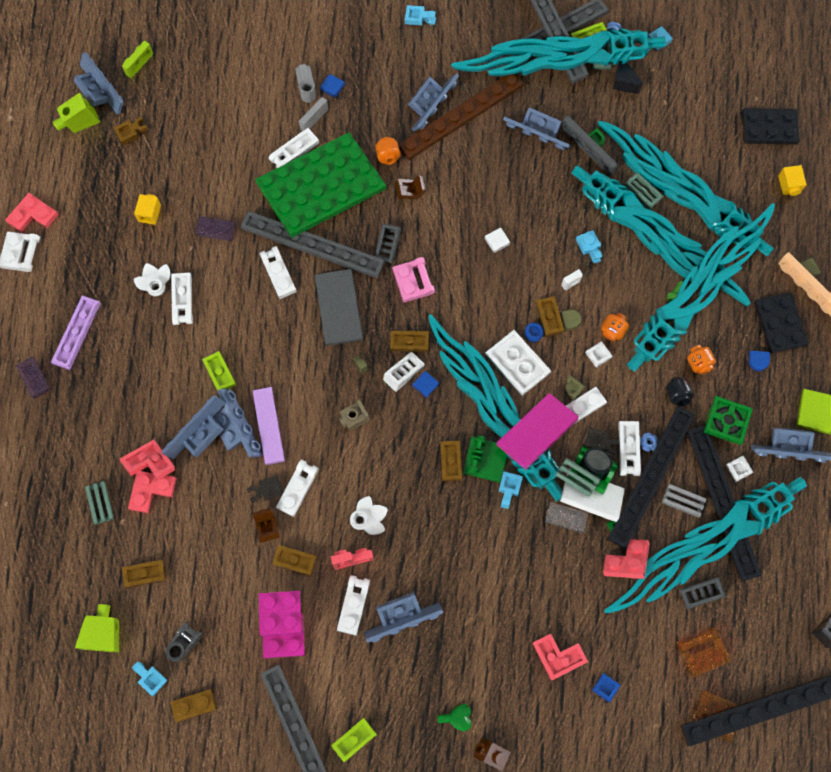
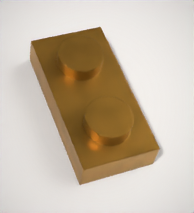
(550, 316)
(409, 341)
(451, 461)
(294, 560)
(143, 573)
(193, 705)

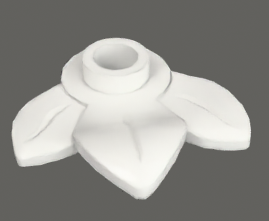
(153, 277)
(372, 516)

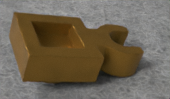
(127, 132)

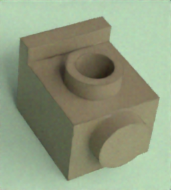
(352, 423)

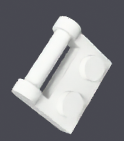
(13, 251)

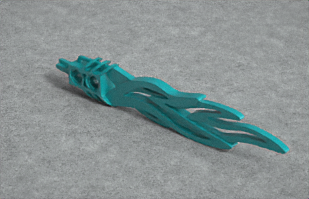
(552, 56)
(679, 183)
(662, 241)
(683, 316)
(493, 393)
(741, 529)

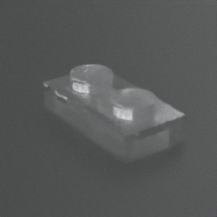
(566, 517)

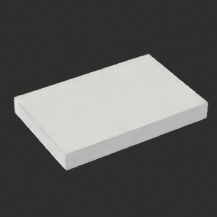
(518, 362)
(604, 505)

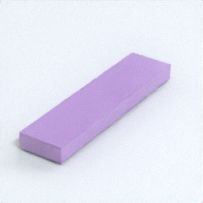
(75, 332)
(268, 426)

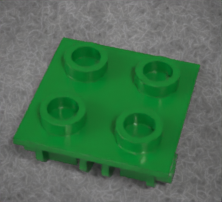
(484, 460)

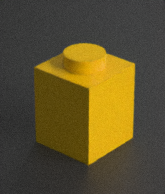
(792, 180)
(147, 209)

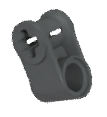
(184, 642)

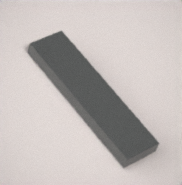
(589, 146)

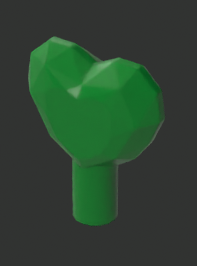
(458, 717)

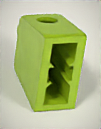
(76, 114)
(99, 632)

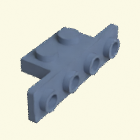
(96, 86)
(428, 97)
(541, 125)
(235, 425)
(198, 431)
(791, 443)
(400, 614)

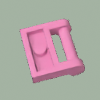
(407, 282)

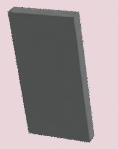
(338, 307)

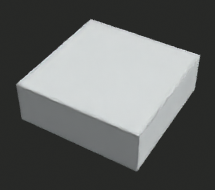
(497, 240)
(571, 280)
(599, 354)
(739, 469)

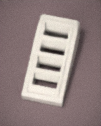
(394, 379)

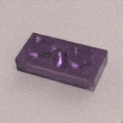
(215, 228)
(33, 377)

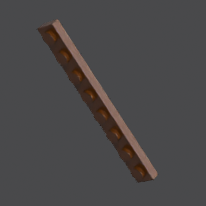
(460, 115)

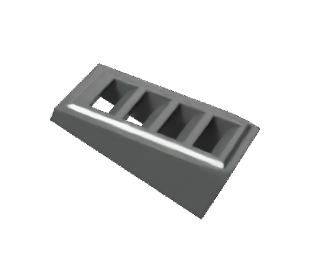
(390, 228)
(719, 588)

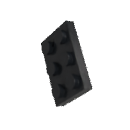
(770, 126)
(781, 323)

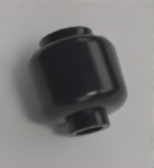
(679, 391)

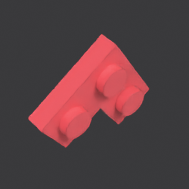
(30, 209)
(149, 456)
(145, 486)
(345, 559)
(631, 565)
(557, 662)

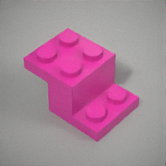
(281, 624)

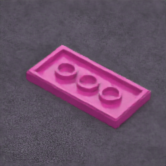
(537, 431)

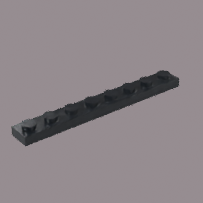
(651, 477)
(722, 499)
(757, 711)

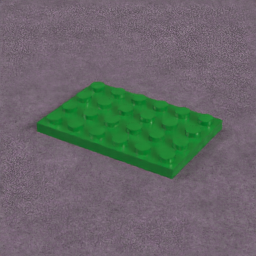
(320, 184)

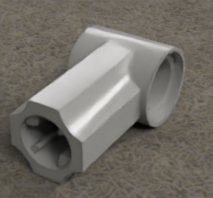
(306, 83)

